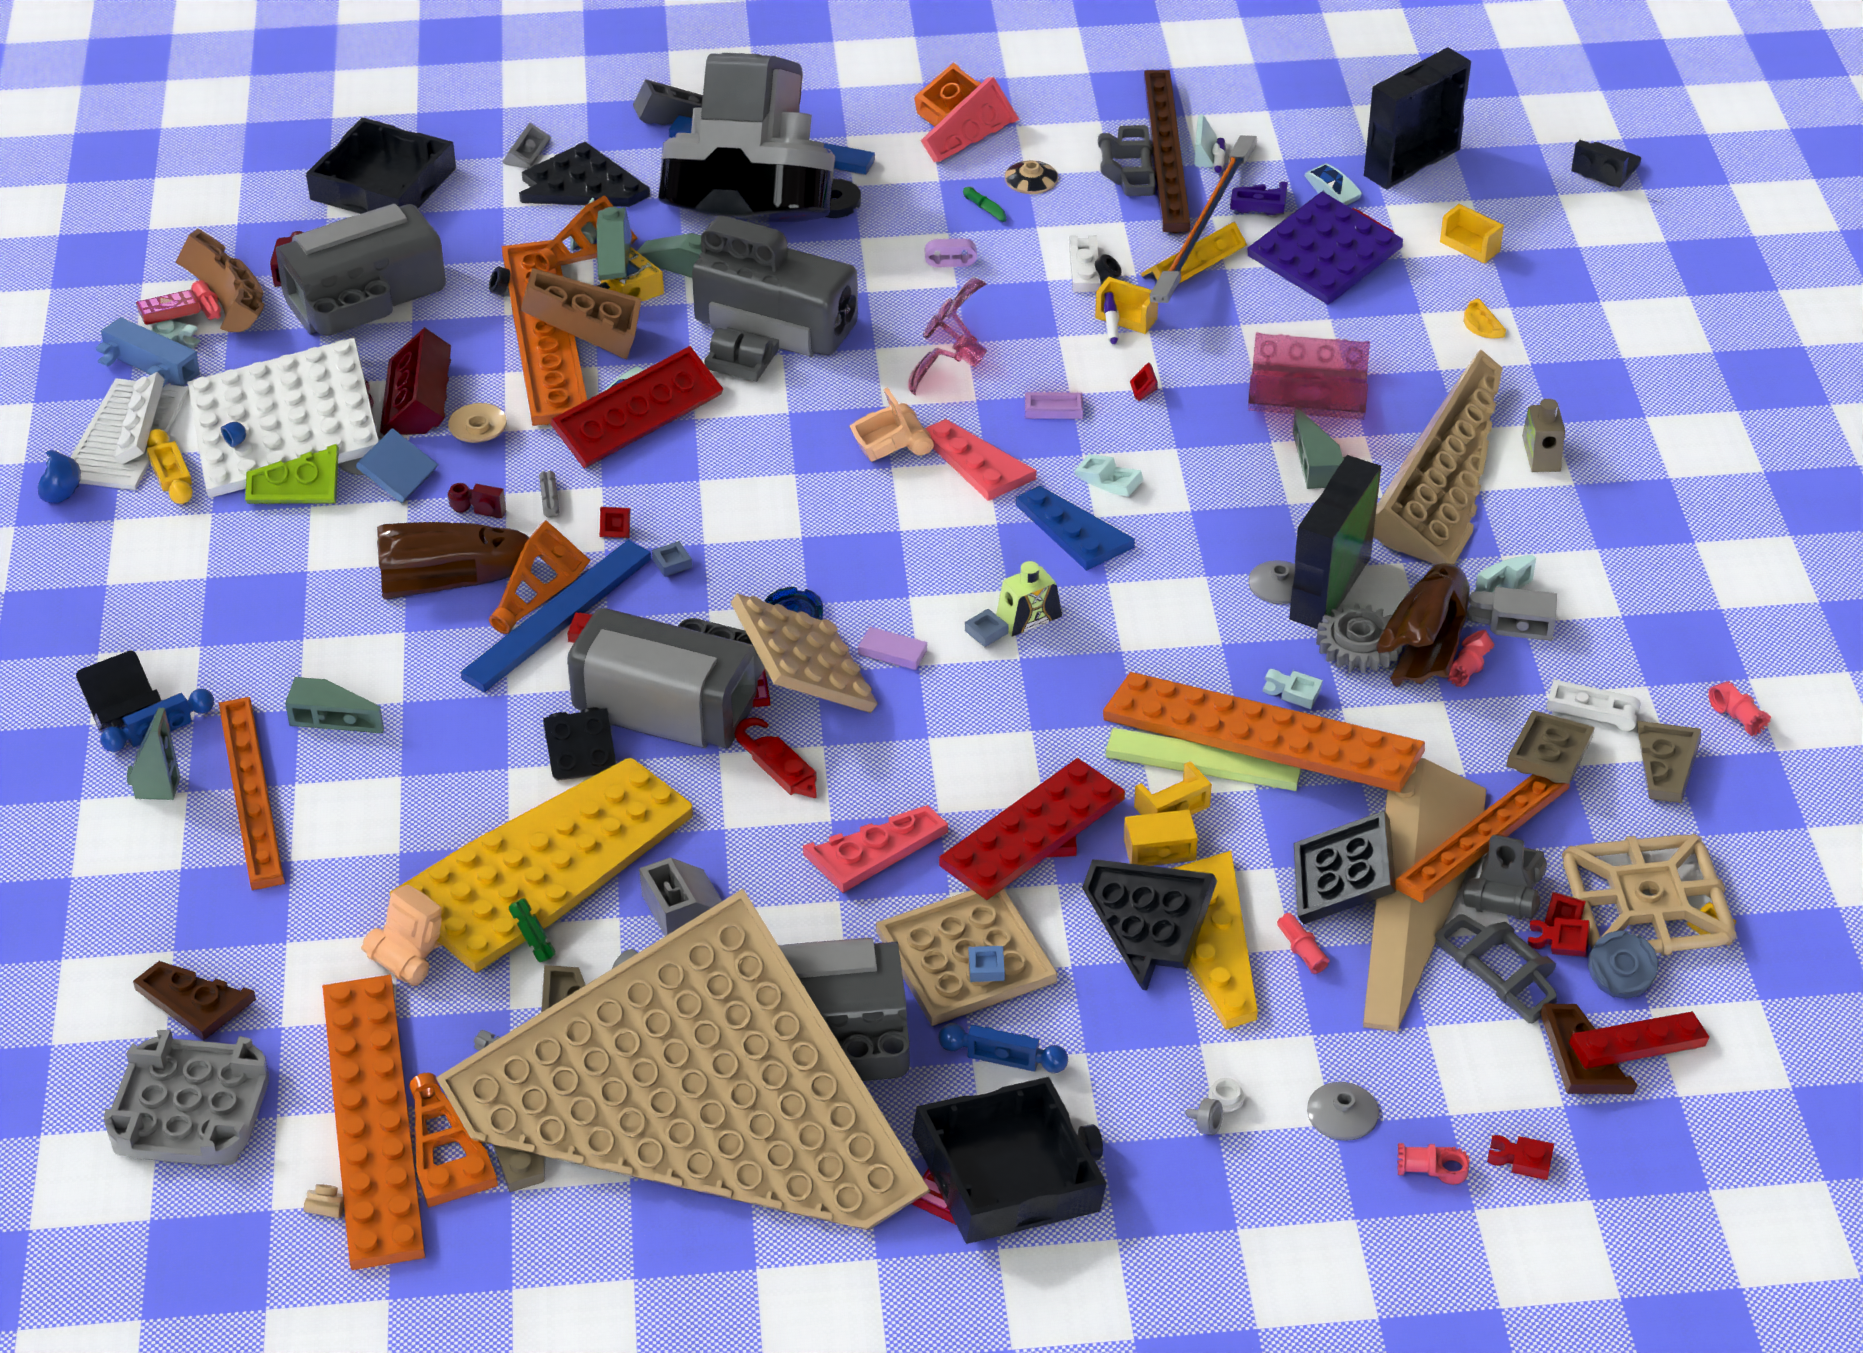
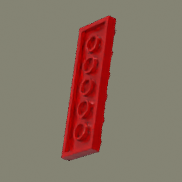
(636, 407)
(1031, 828)

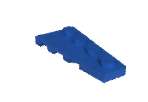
(1074, 529)

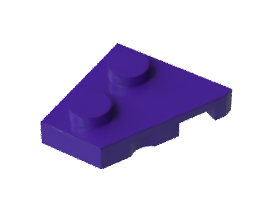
(1259, 199)

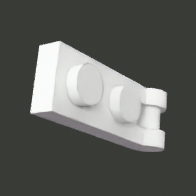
(1082, 264)
(1594, 704)

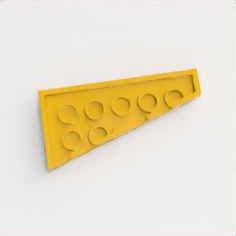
(1221, 952)

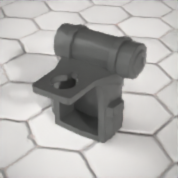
(1507, 879)

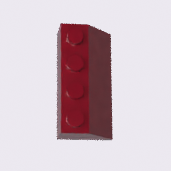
(416, 385)

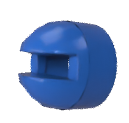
(233, 433)

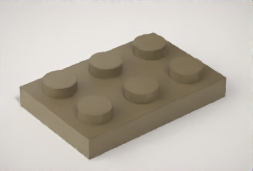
(1550, 747)

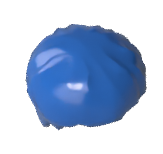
(60, 478)

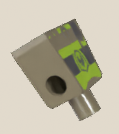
(1543, 423)

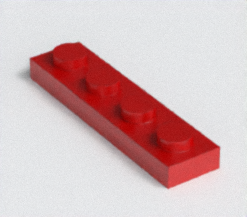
(1638, 1039)

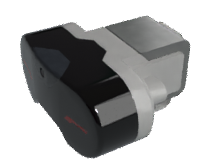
(749, 146)

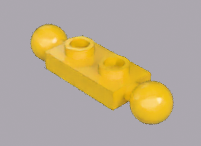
(169, 466)

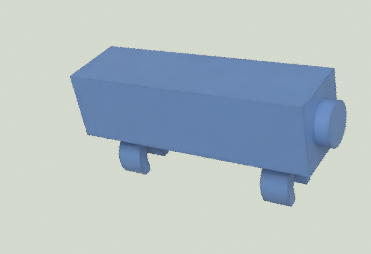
(148, 352)

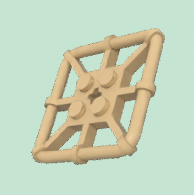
(1660, 879)

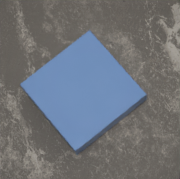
(396, 465)

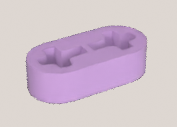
(950, 252)

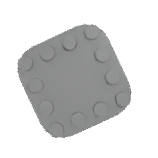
(187, 1100)

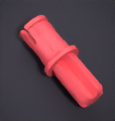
(206, 299)
(1303, 943)

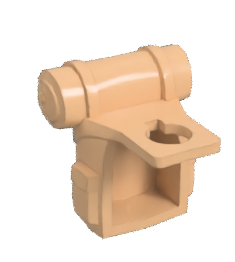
(890, 430)
(407, 936)

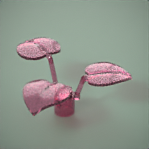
(966, 347)

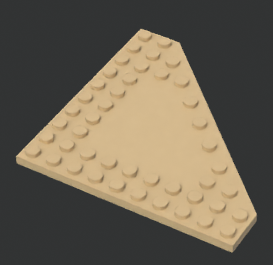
(698, 1076)

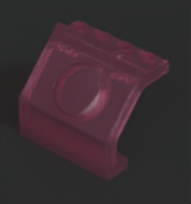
(1309, 376)

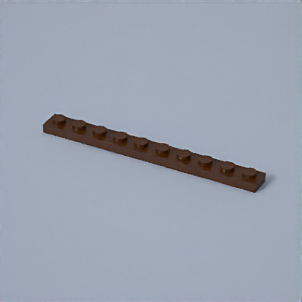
(1166, 151)

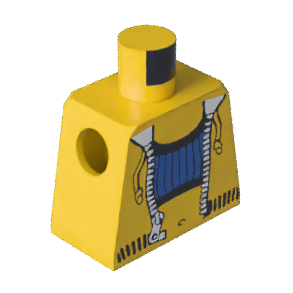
(642, 279)

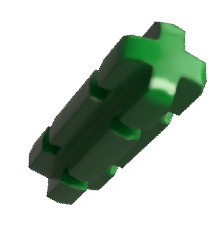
(532, 930)

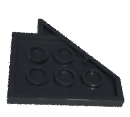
(578, 177)
(1150, 912)

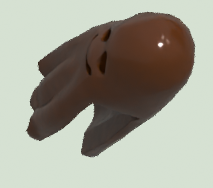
(444, 556)
(1430, 624)

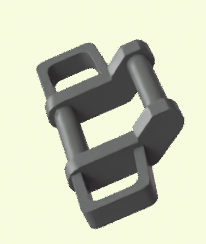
(1128, 177)
(1468, 956)

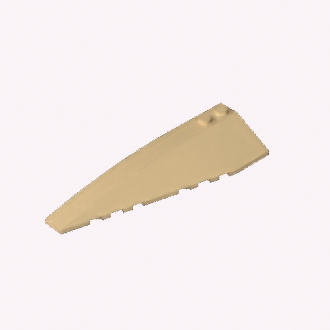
(1436, 487)
(1404, 930)

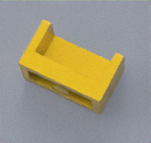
(1471, 233)
(1132, 303)
(1191, 794)
(1160, 838)

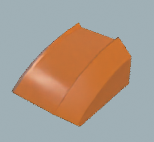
(944, 94)

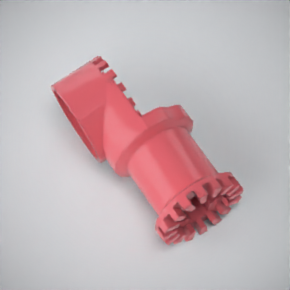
(1470, 658)
(1738, 707)
(1431, 1161)

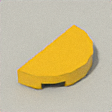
(1481, 321)

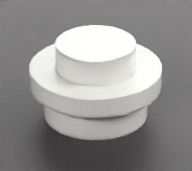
(1228, 1093)

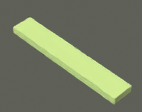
(1209, 760)

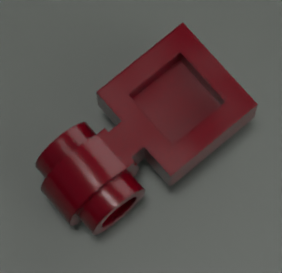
(484, 498)

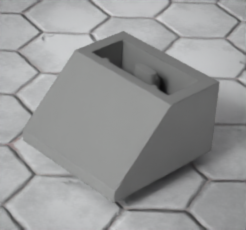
(676, 892)

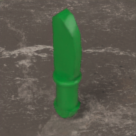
(985, 203)

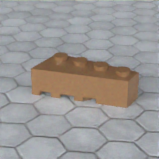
(583, 310)

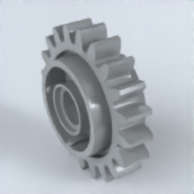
(1353, 638)

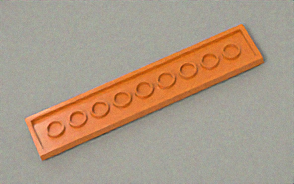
(546, 352)
(1265, 731)
(372, 1123)

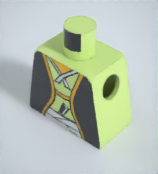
(1028, 599)

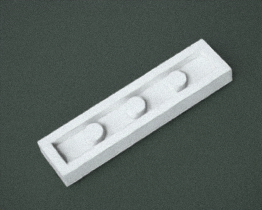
(139, 418)

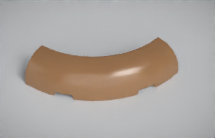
(227, 278)

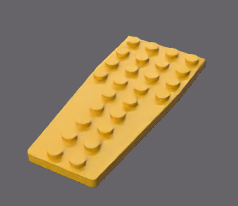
(549, 858)

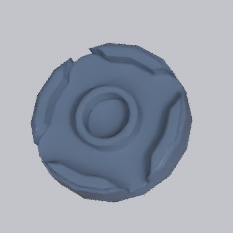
(1623, 964)

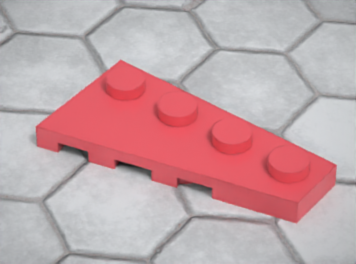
(975, 117)
(979, 462)
(865, 853)

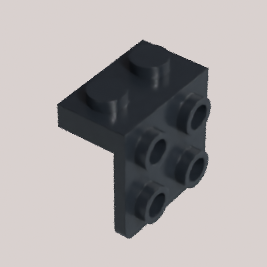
(1604, 163)
(116, 689)
(579, 743)

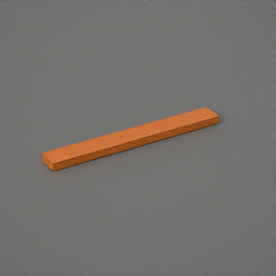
(251, 794)
(1474, 839)

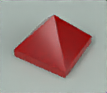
(1144, 382)
(615, 522)
(1564, 907)

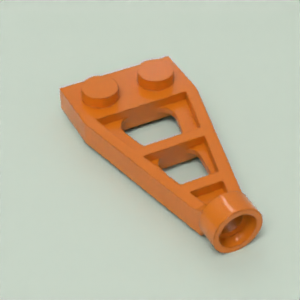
(557, 253)
(554, 551)
(456, 1177)

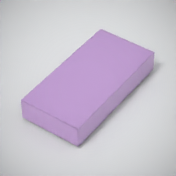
(1053, 405)
(892, 648)

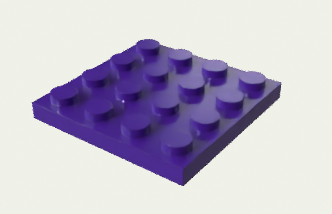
(1325, 247)

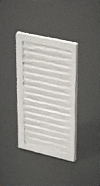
(99, 442)

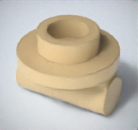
(324, 1201)

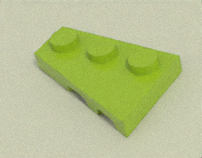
(297, 481)

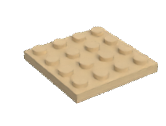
(803, 653)
(936, 959)

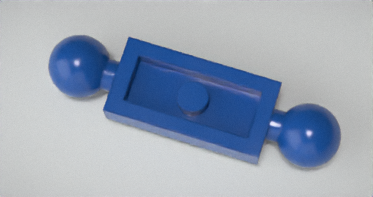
(137, 724)
(1003, 1048)

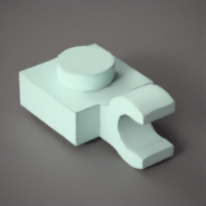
(177, 332)
(1296, 688)

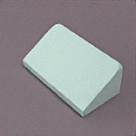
(1204, 143)

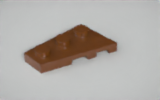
(191, 1000)
(1560, 1024)

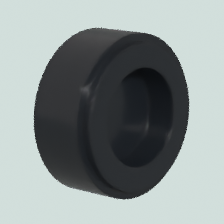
(1107, 266)
(499, 280)
(1092, 1138)

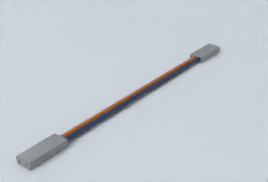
(1170, 279)

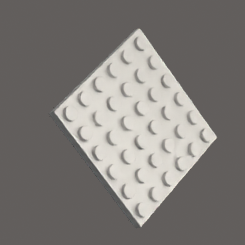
(287, 411)

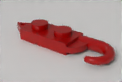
(778, 759)

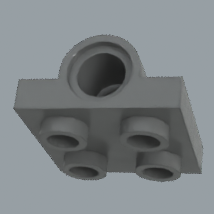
(740, 353)

